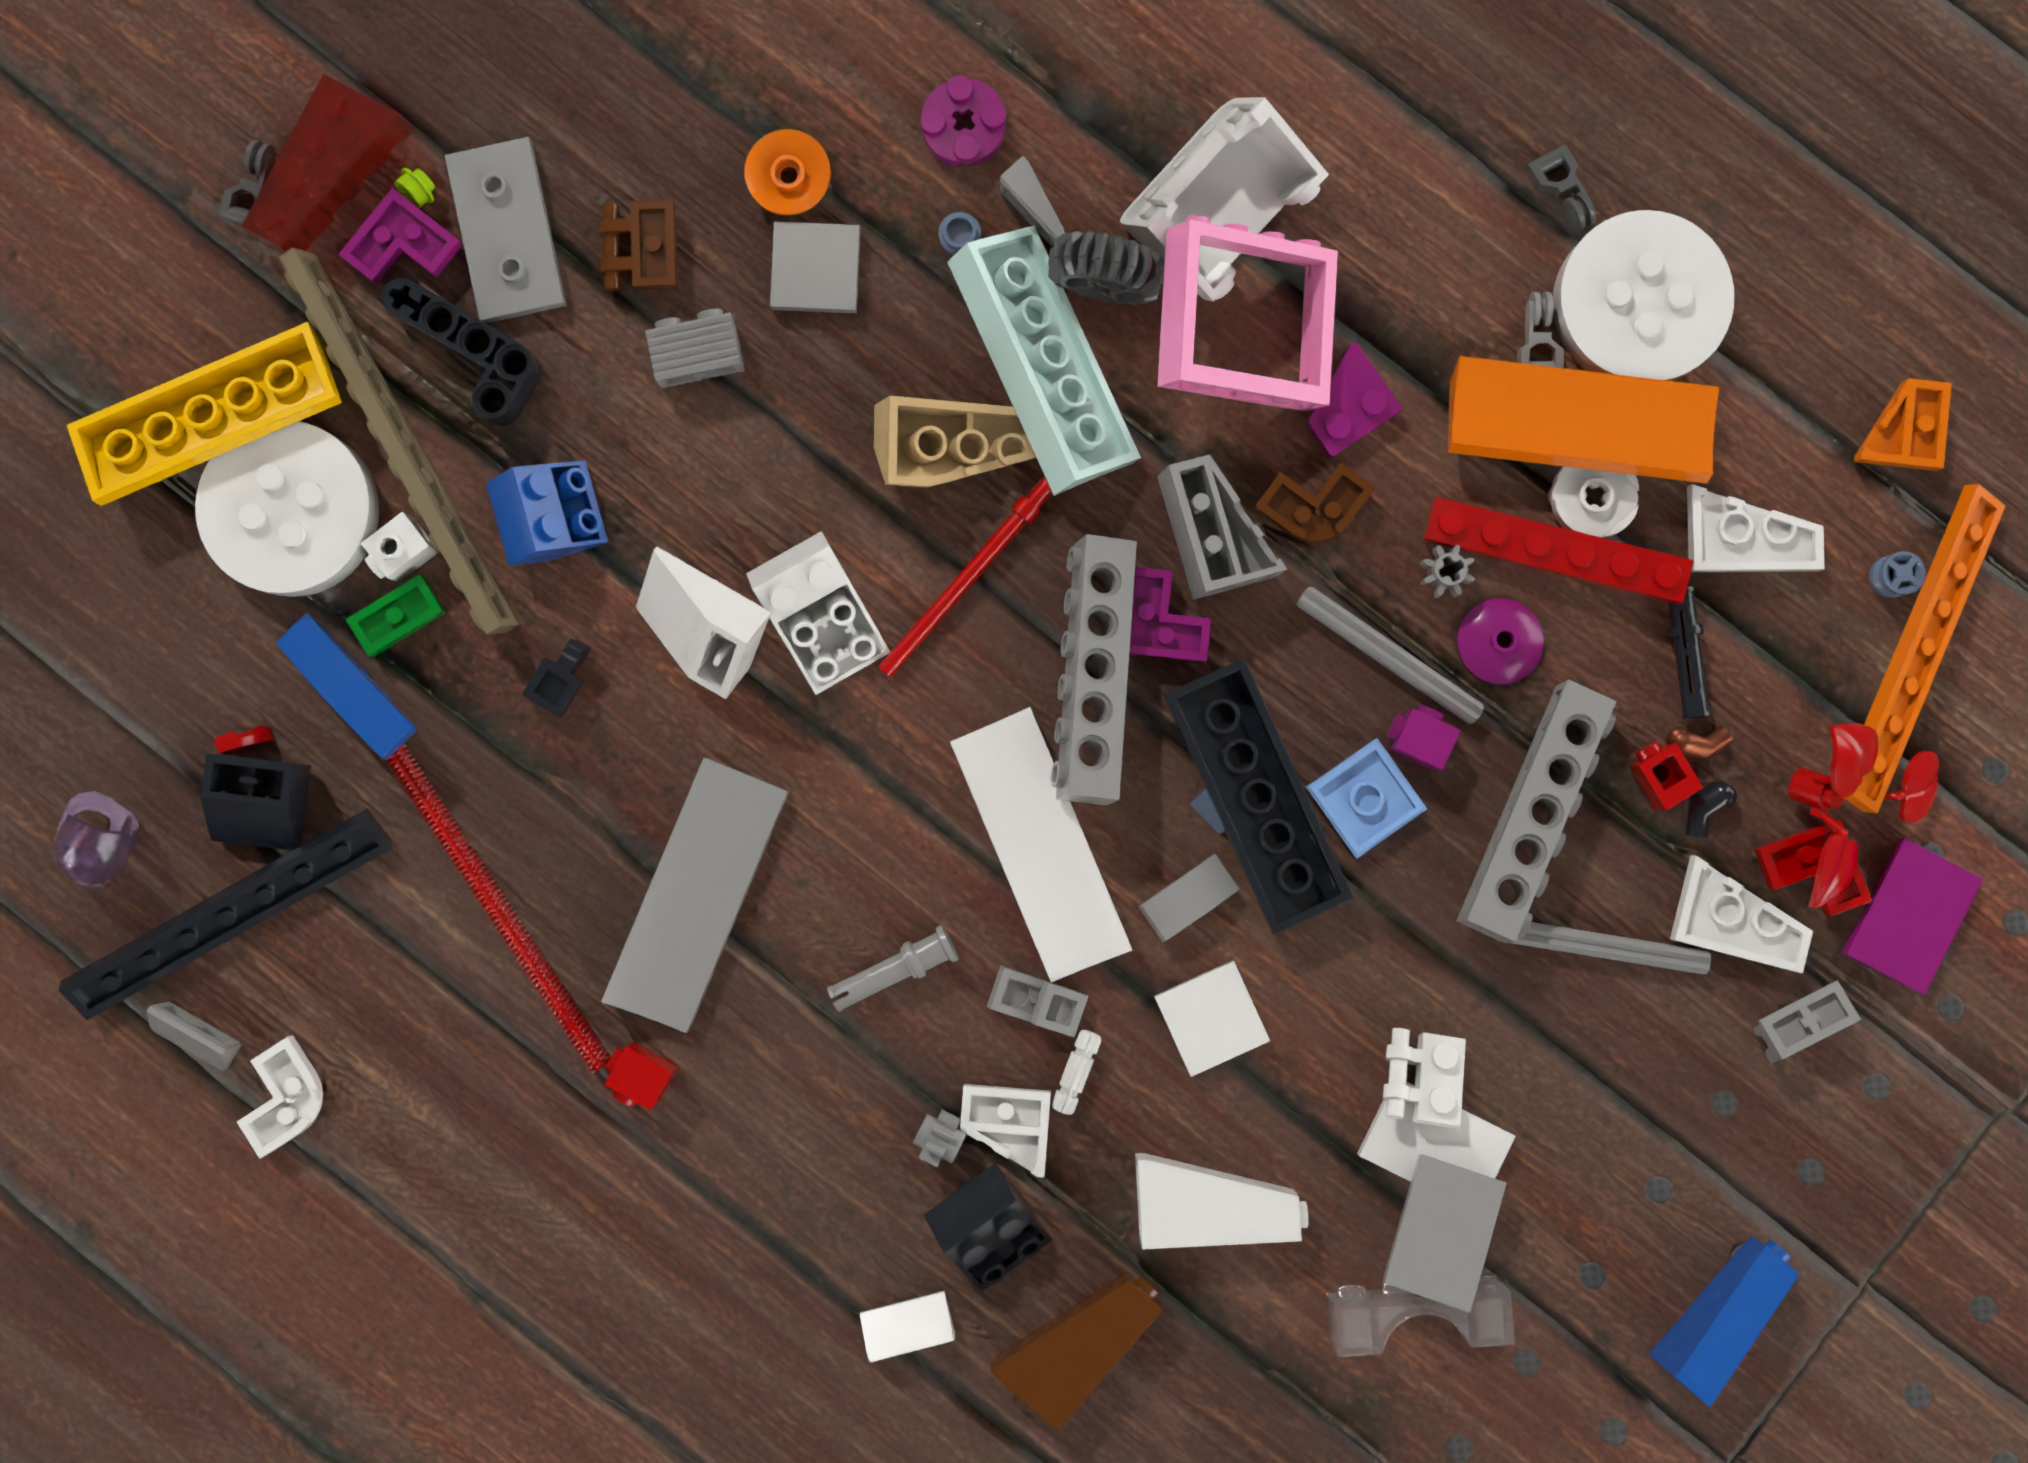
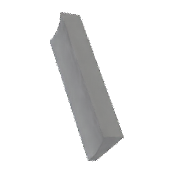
(695, 895)

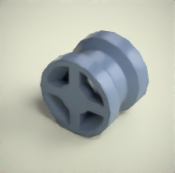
(1907, 571)

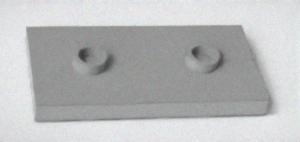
(505, 230)

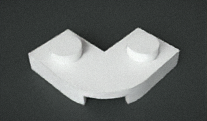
(295, 1098)

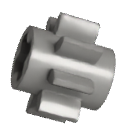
(1448, 559)
(939, 1138)

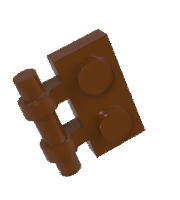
(652, 245)

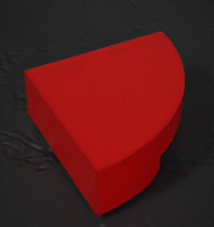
(235, 744)

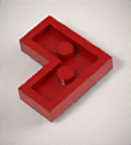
(1797, 859)

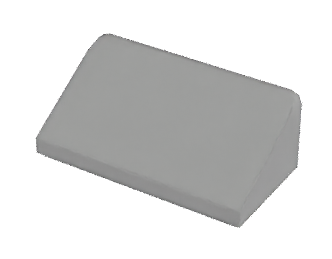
(193, 1034)

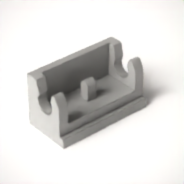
(1806, 1022)

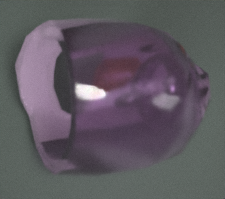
(89, 853)

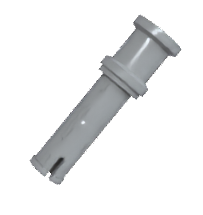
(912, 961)

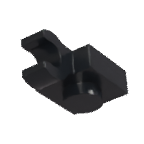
(554, 682)

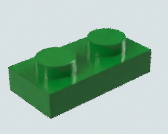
(396, 616)

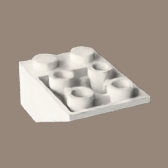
(817, 613)
(701, 622)

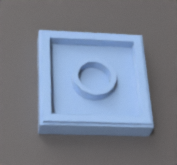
(1365, 798)

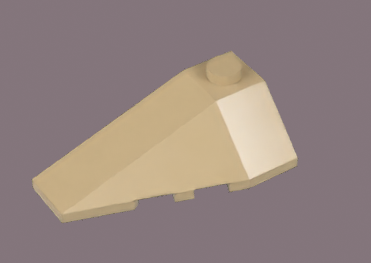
(944, 441)

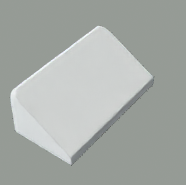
(907, 1326)

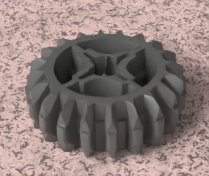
(1106, 268)

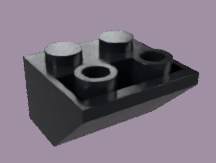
(254, 801)
(987, 1228)

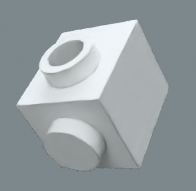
(398, 548)

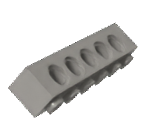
(1115, 564)
(1482, 906)

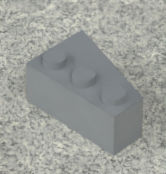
(1213, 531)

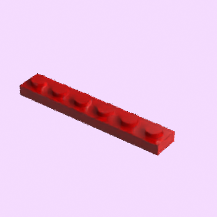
(1559, 550)

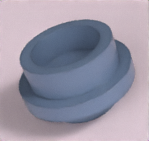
(957, 231)

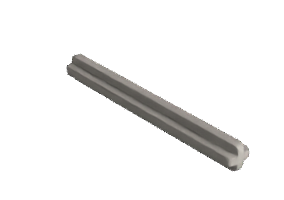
(1390, 655)
(1616, 948)

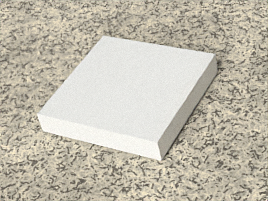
(1212, 1018)

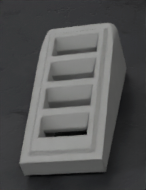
(1027, 196)

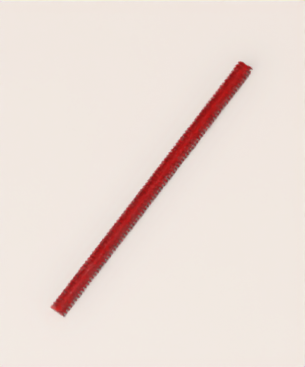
(497, 910)

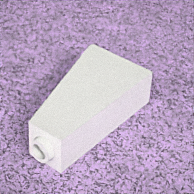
(1211, 1208)

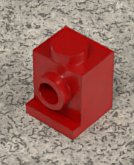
(1678, 779)

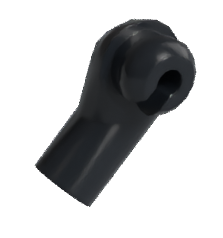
(1705, 803)

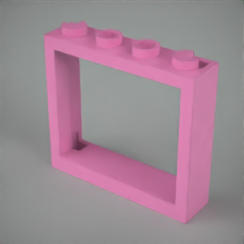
(1179, 316)

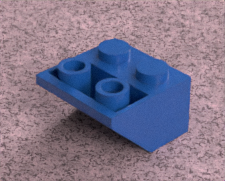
(546, 511)

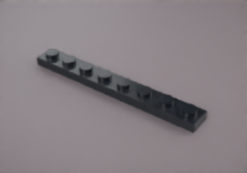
(225, 914)

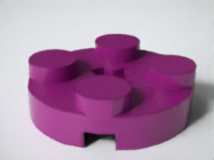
(960, 97)

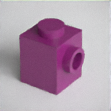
(1422, 737)

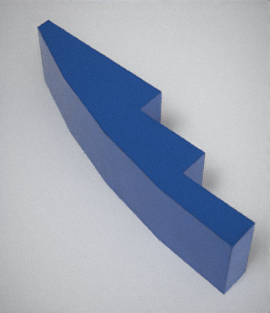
(346, 686)

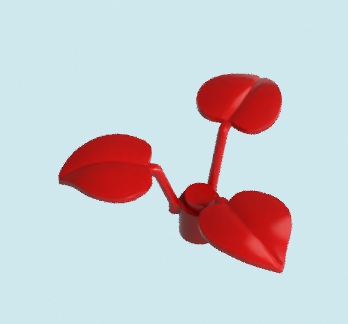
(1852, 758)

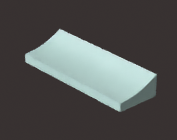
(1043, 358)

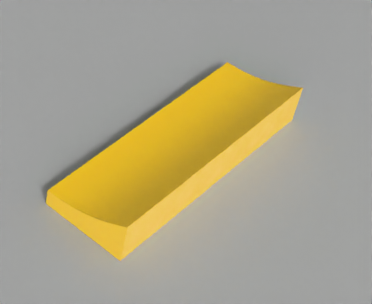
(204, 413)

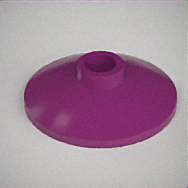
(1479, 645)

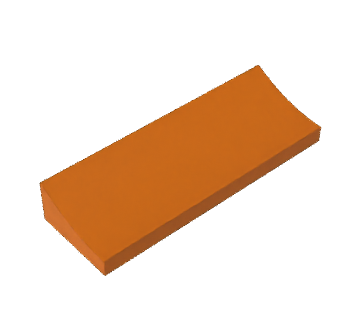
(1582, 419)

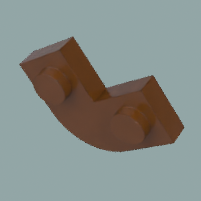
(1318, 516)

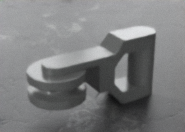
(258, 160)
(1580, 208)

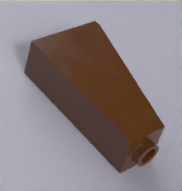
(1075, 1351)

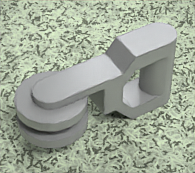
(1540, 310)

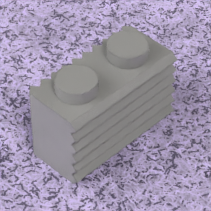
(694, 348)

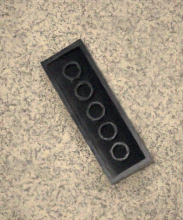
(1258, 796)

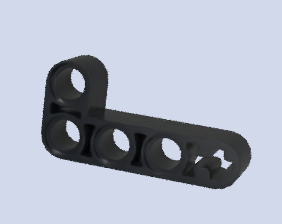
(460, 340)

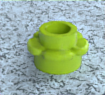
(415, 187)

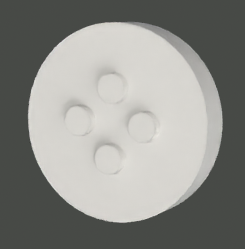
(1643, 297)
(287, 511)

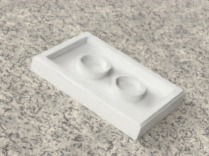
(1398, 1142)

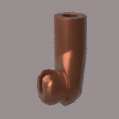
(1700, 748)

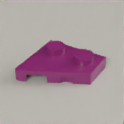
(1356, 407)

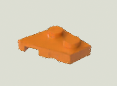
(1910, 428)

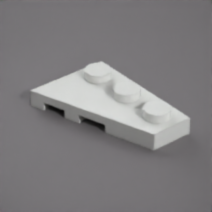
(1744, 538)
(1731, 920)

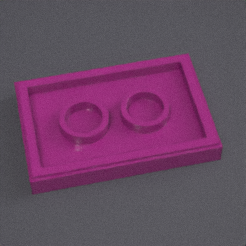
(1912, 916)

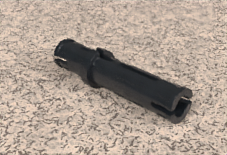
(1693, 704)

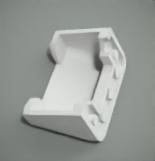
(1233, 172)

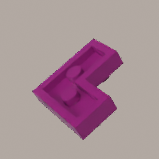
(399, 228)
(1159, 633)

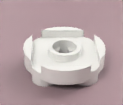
(1574, 513)

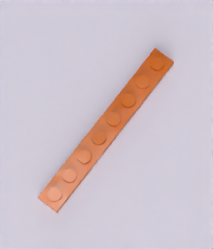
(1927, 637)

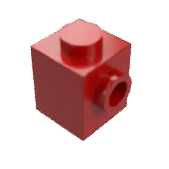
(638, 1076)

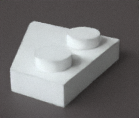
(1009, 1122)

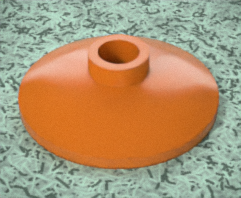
(785, 152)

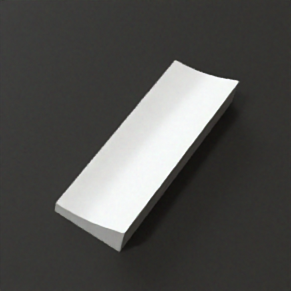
(1040, 846)

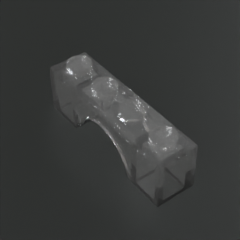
(1365, 1319)

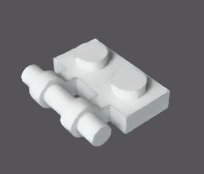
(1437, 1078)

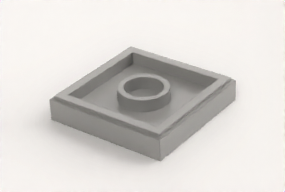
(815, 267)

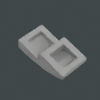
(1188, 898)
(1037, 1001)

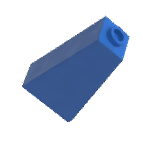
(1726, 1319)

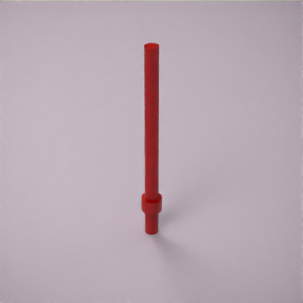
(1024, 511)

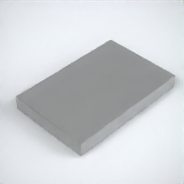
(1444, 1233)

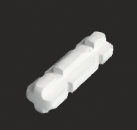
(1076, 1072)

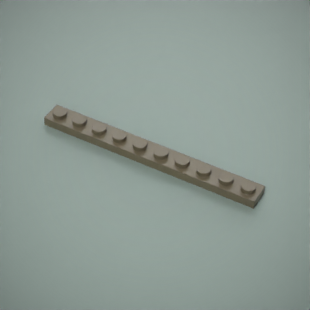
(405, 453)

